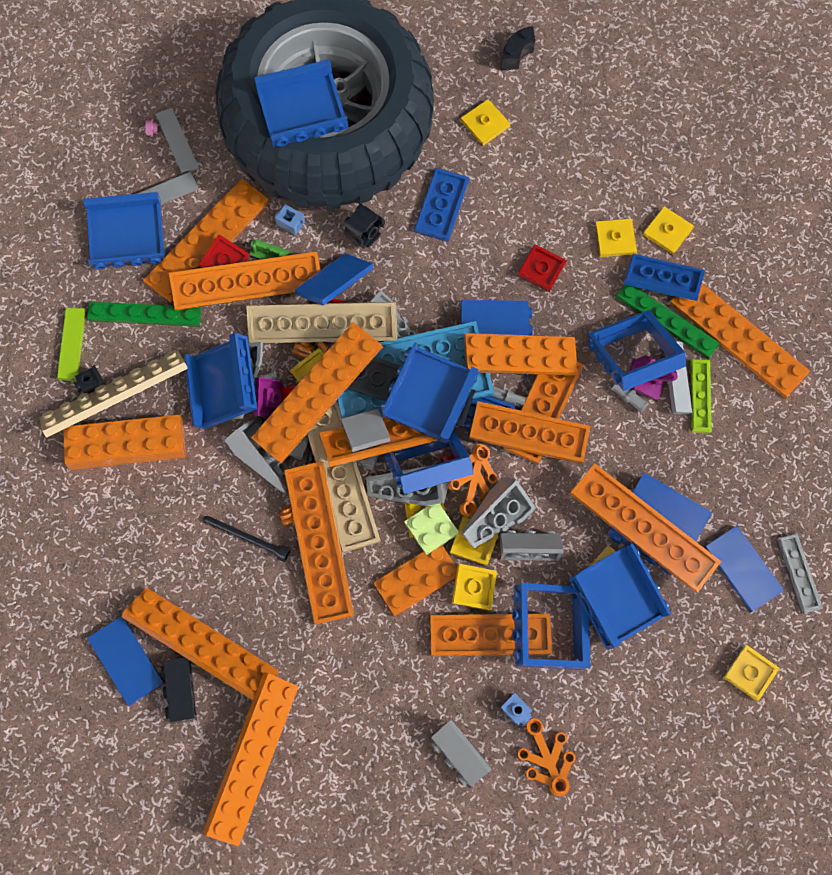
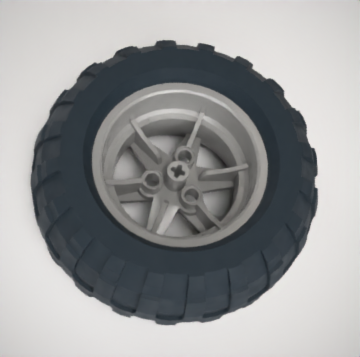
(373, 55)

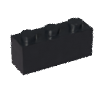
(179, 690)

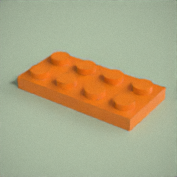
(416, 580)

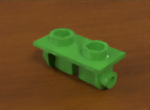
(265, 251)

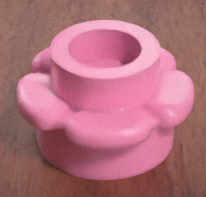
(151, 128)

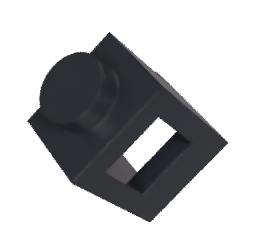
(90, 386)

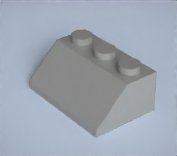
(530, 546)
(460, 754)

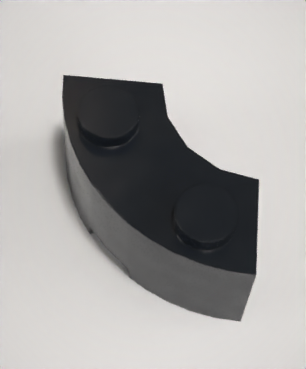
(517, 47)

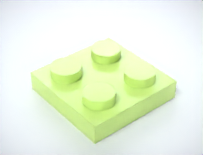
(431, 528)

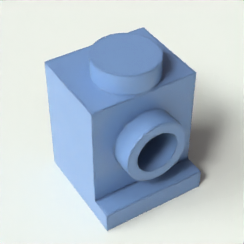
(288, 213)
(508, 709)

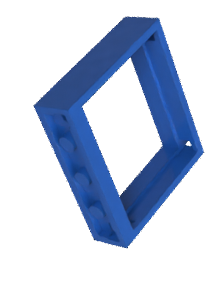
(627, 327)
(433, 474)
(520, 631)

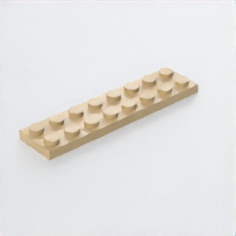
(320, 323)
(112, 393)
(348, 496)

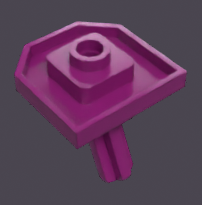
(651, 388)
(267, 396)

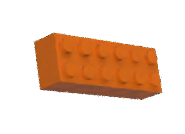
(124, 442)

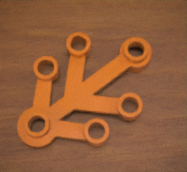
(475, 479)
(549, 760)

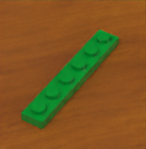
(143, 314)
(671, 322)

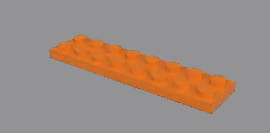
(226, 218)
(242, 280)
(743, 340)
(317, 392)
(645, 528)
(319, 543)
(198, 642)
(250, 760)

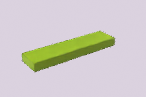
(71, 344)
(700, 396)

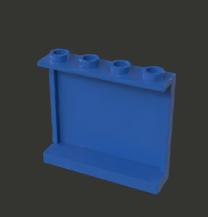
(300, 103)
(125, 230)
(498, 316)
(220, 383)
(429, 393)
(670, 504)
(619, 596)

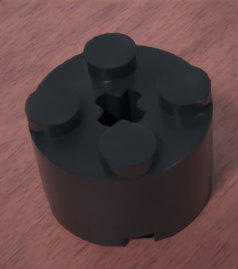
(363, 226)

